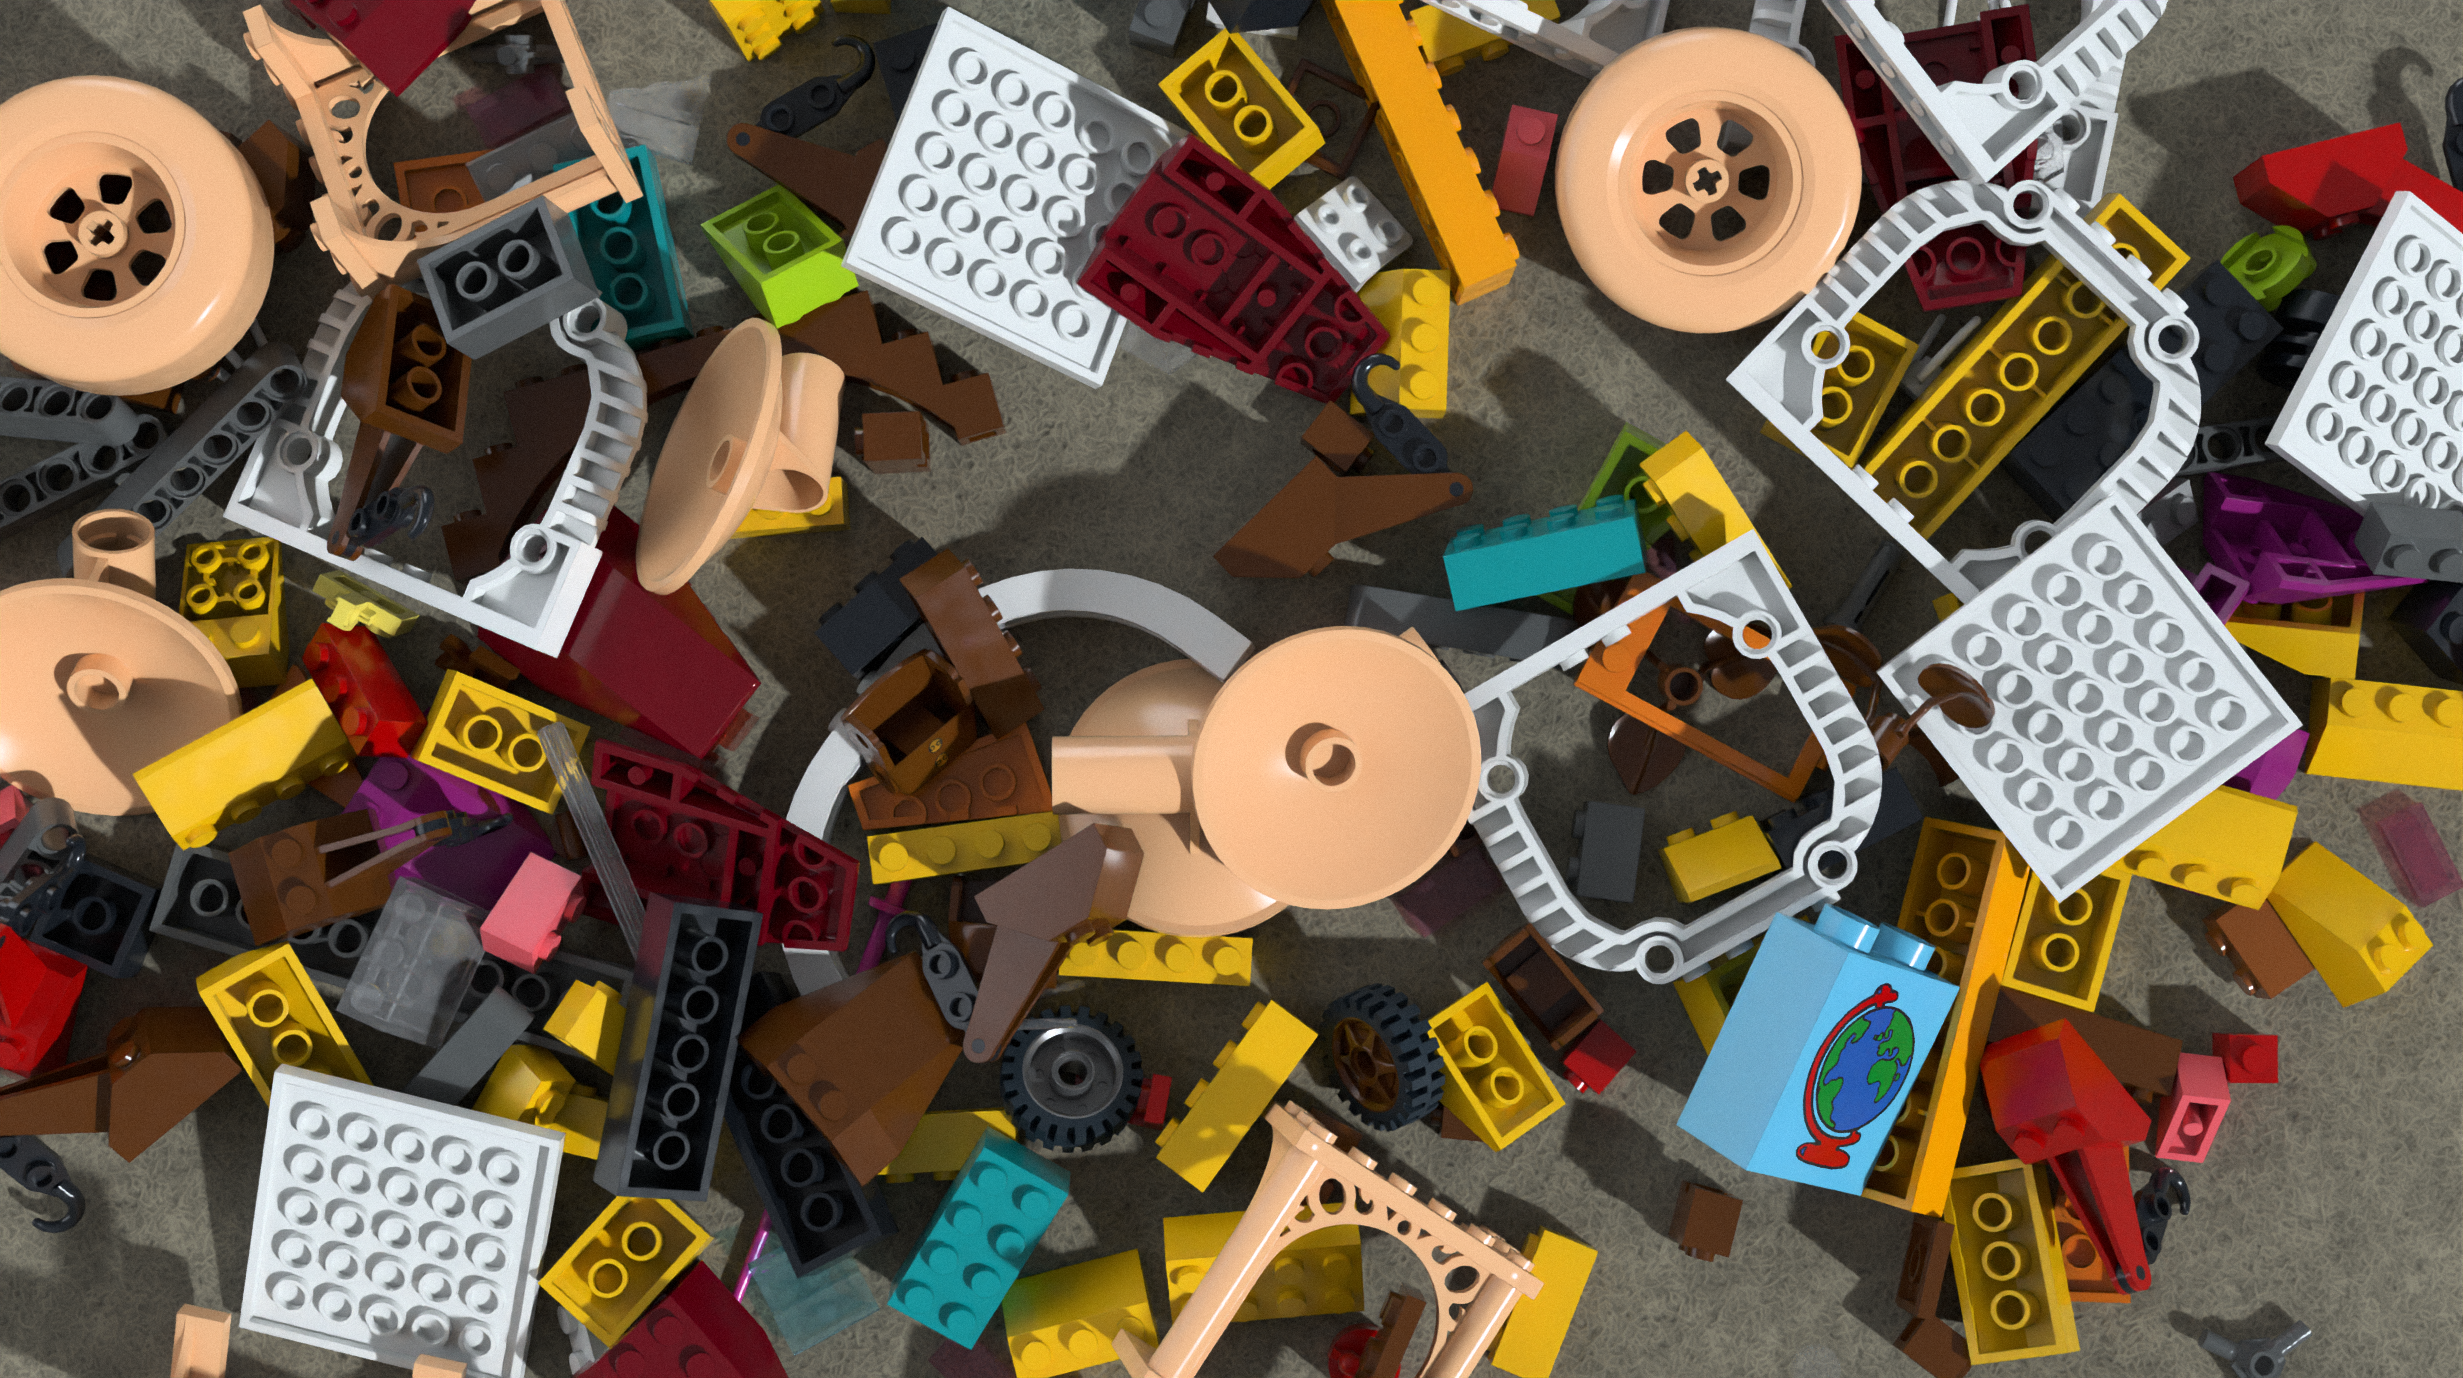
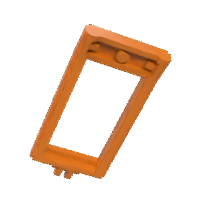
(1612, 668)

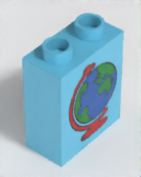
(1820, 1050)

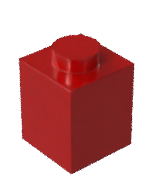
(2247, 1056)
(1595, 1058)

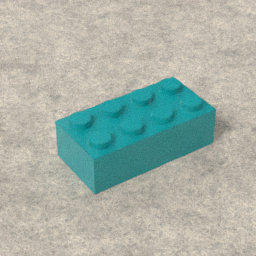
(635, 256)
(1545, 553)
(979, 1238)

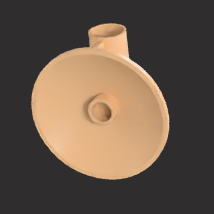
(745, 439)
(103, 673)
(1336, 766)
(1133, 771)

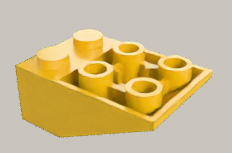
(239, 604)

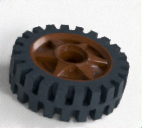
(1381, 1057)

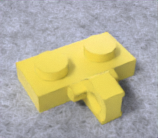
(358, 602)

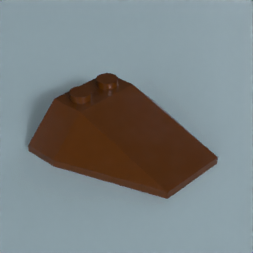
(860, 1059)

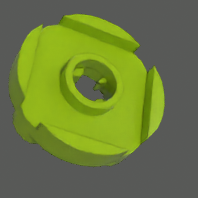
(2285, 261)

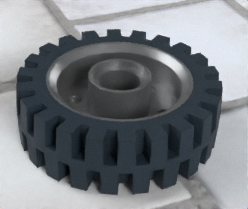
(1064, 1112)

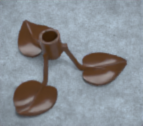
(1950, 687)
(1636, 749)

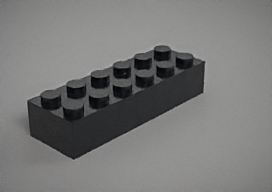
(2112, 404)
(677, 1048)
(805, 1189)

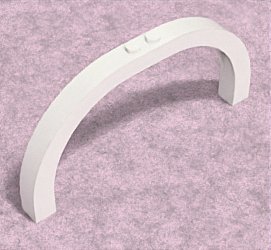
(1020, 600)

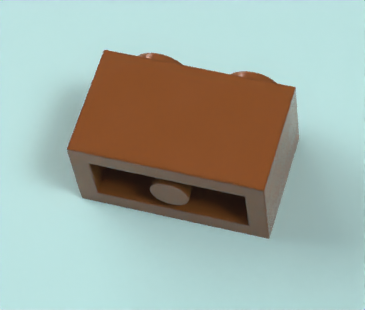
(2258, 947)

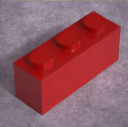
(364, 691)

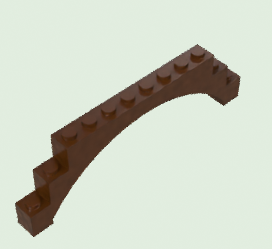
(553, 412)

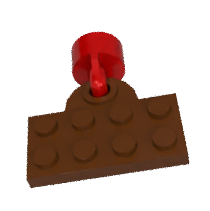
(1374, 1351)

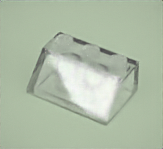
(416, 963)

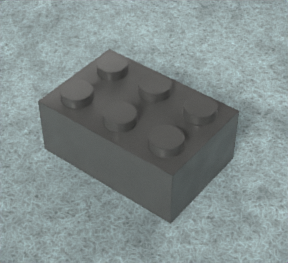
(508, 278)

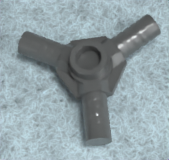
(517, 54)
(2258, 1355)

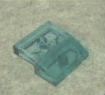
(813, 1305)

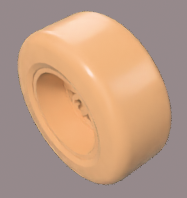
(1787, 236)
(214, 253)

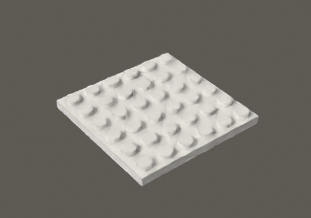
(1003, 193)
(2385, 381)
(2106, 694)
(399, 1225)

